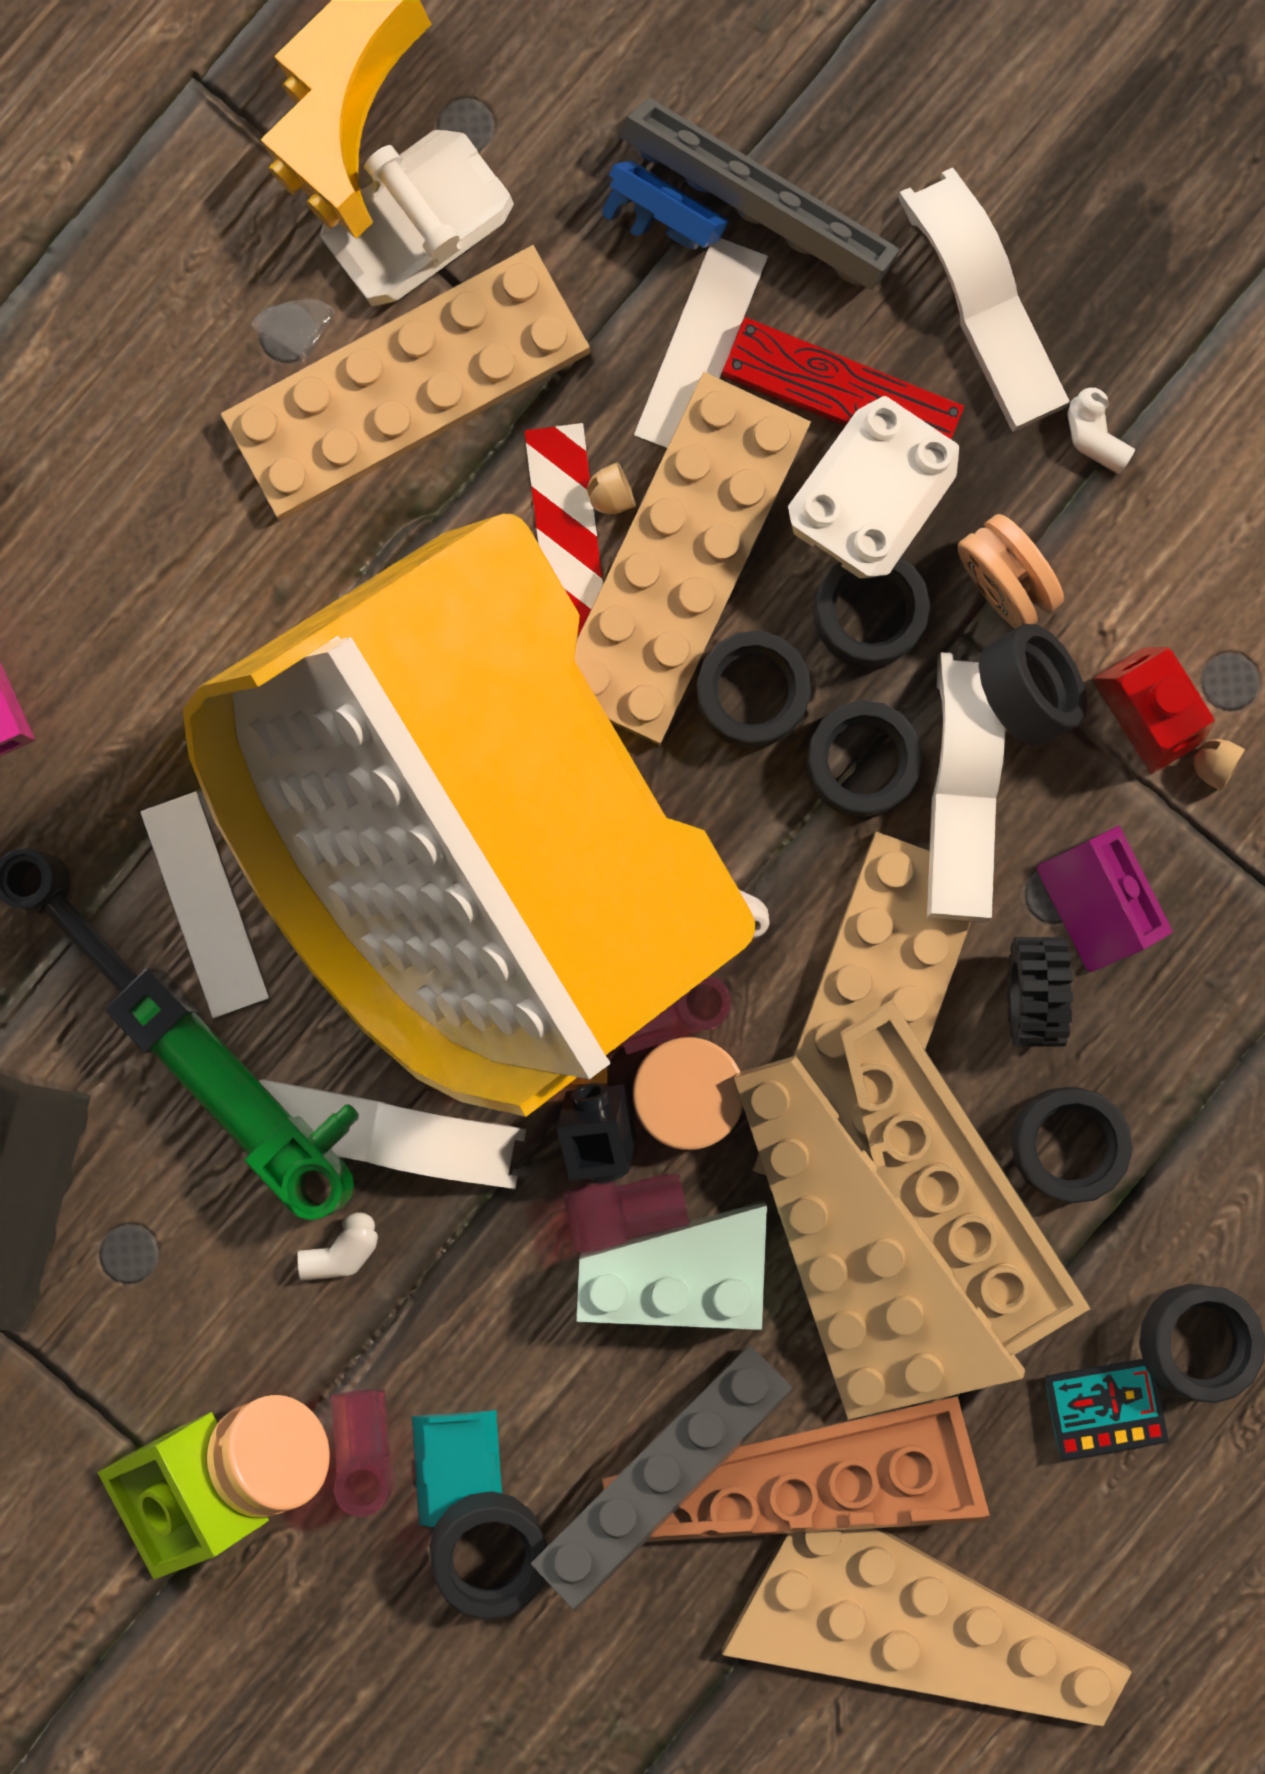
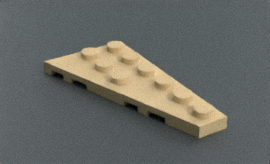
(955, 1185)
(872, 1276)
(903, 1620)

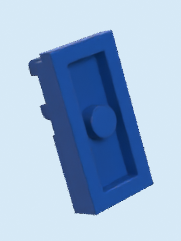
(687, 218)

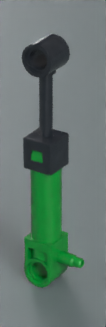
(168, 1024)

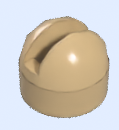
(610, 491)
(1217, 761)

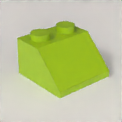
(171, 1501)

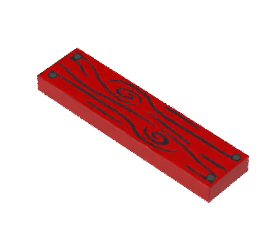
(824, 380)

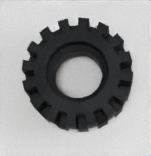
(1039, 991)

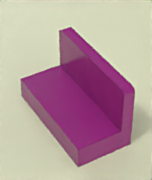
(1104, 899)

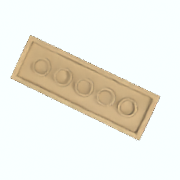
(406, 383)
(685, 553)
(879, 956)

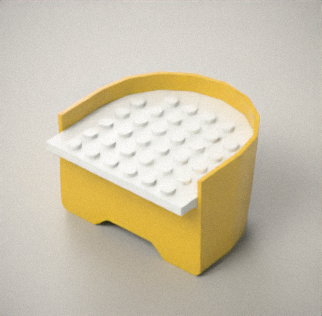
(461, 824)

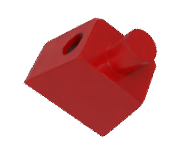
(1156, 705)

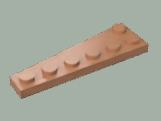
(845, 1476)

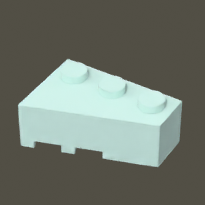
(681, 1275)

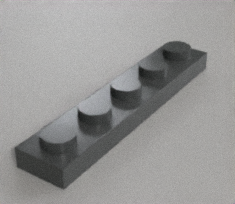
(759, 194)
(662, 1478)

